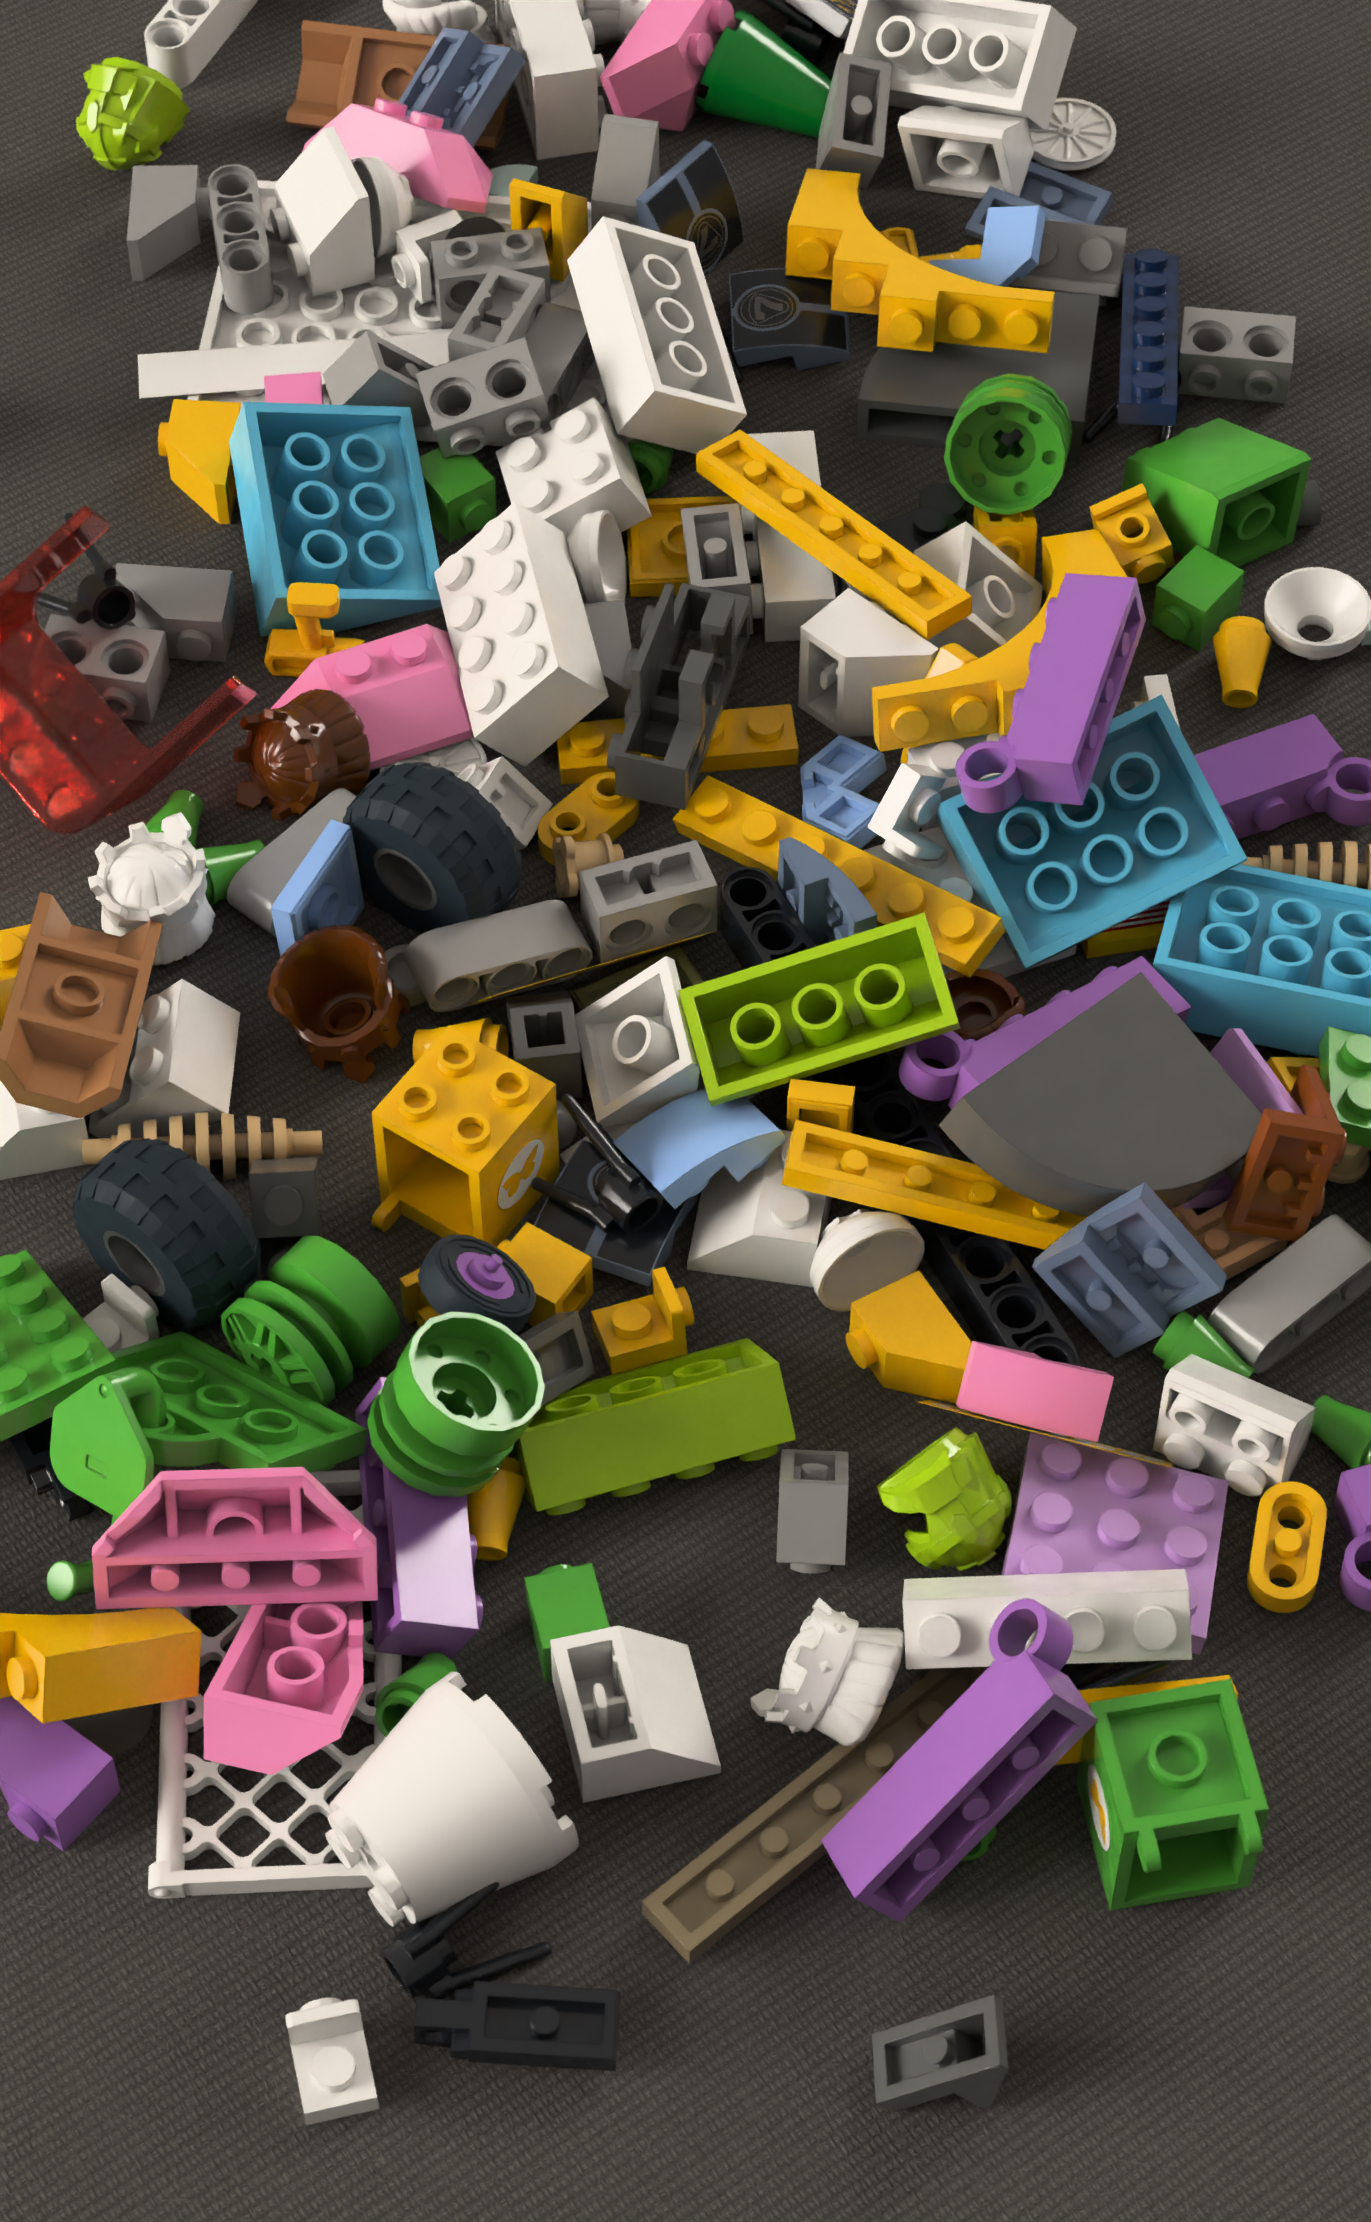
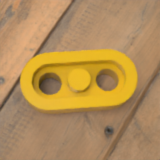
(590, 811)
(1287, 1551)

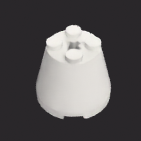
(447, 1808)

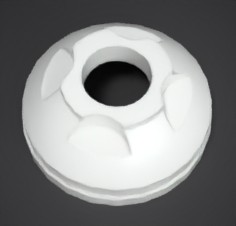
(390, 201)
(598, 557)
(1320, 599)
(863, 1255)

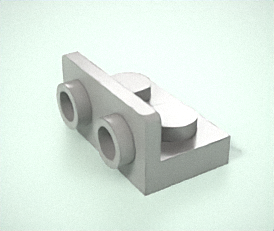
(1079, 260)

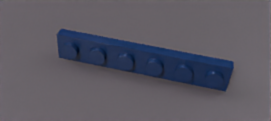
(1149, 339)

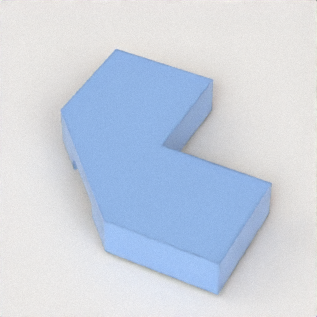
(1008, 247)
(833, 786)

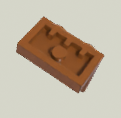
(1288, 1165)

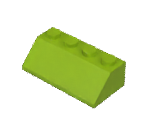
(818, 1009)
(654, 1425)

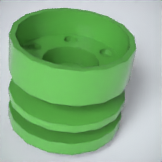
(1015, 475)
(312, 1320)
(455, 1404)

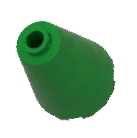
(763, 81)

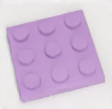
(1116, 1513)

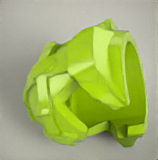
(129, 113)
(959, 1500)

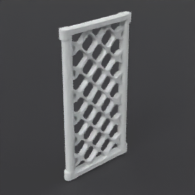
(168, 1874)

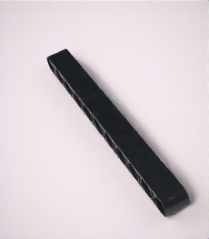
(764, 928)

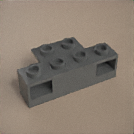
(675, 707)

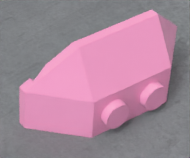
(664, 60)
(434, 160)
(401, 690)
(234, 1542)

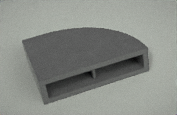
(916, 393)
(1109, 1107)

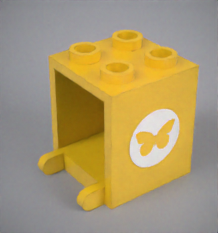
(464, 1141)

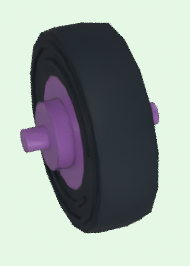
(476, 1278)

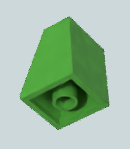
(1223, 490)

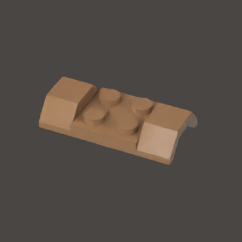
(360, 65)
(74, 1012)

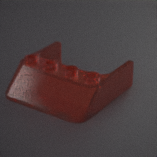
(57, 734)

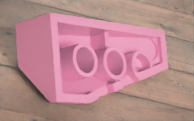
(285, 1685)

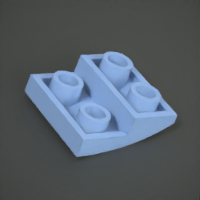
(692, 1140)

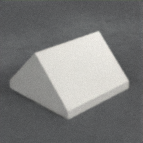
(638, 1047)

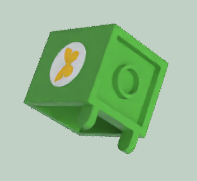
(1171, 1794)

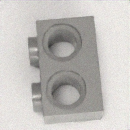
(464, 262)
(497, 312)
(1236, 354)
(479, 385)
(122, 664)
(648, 901)

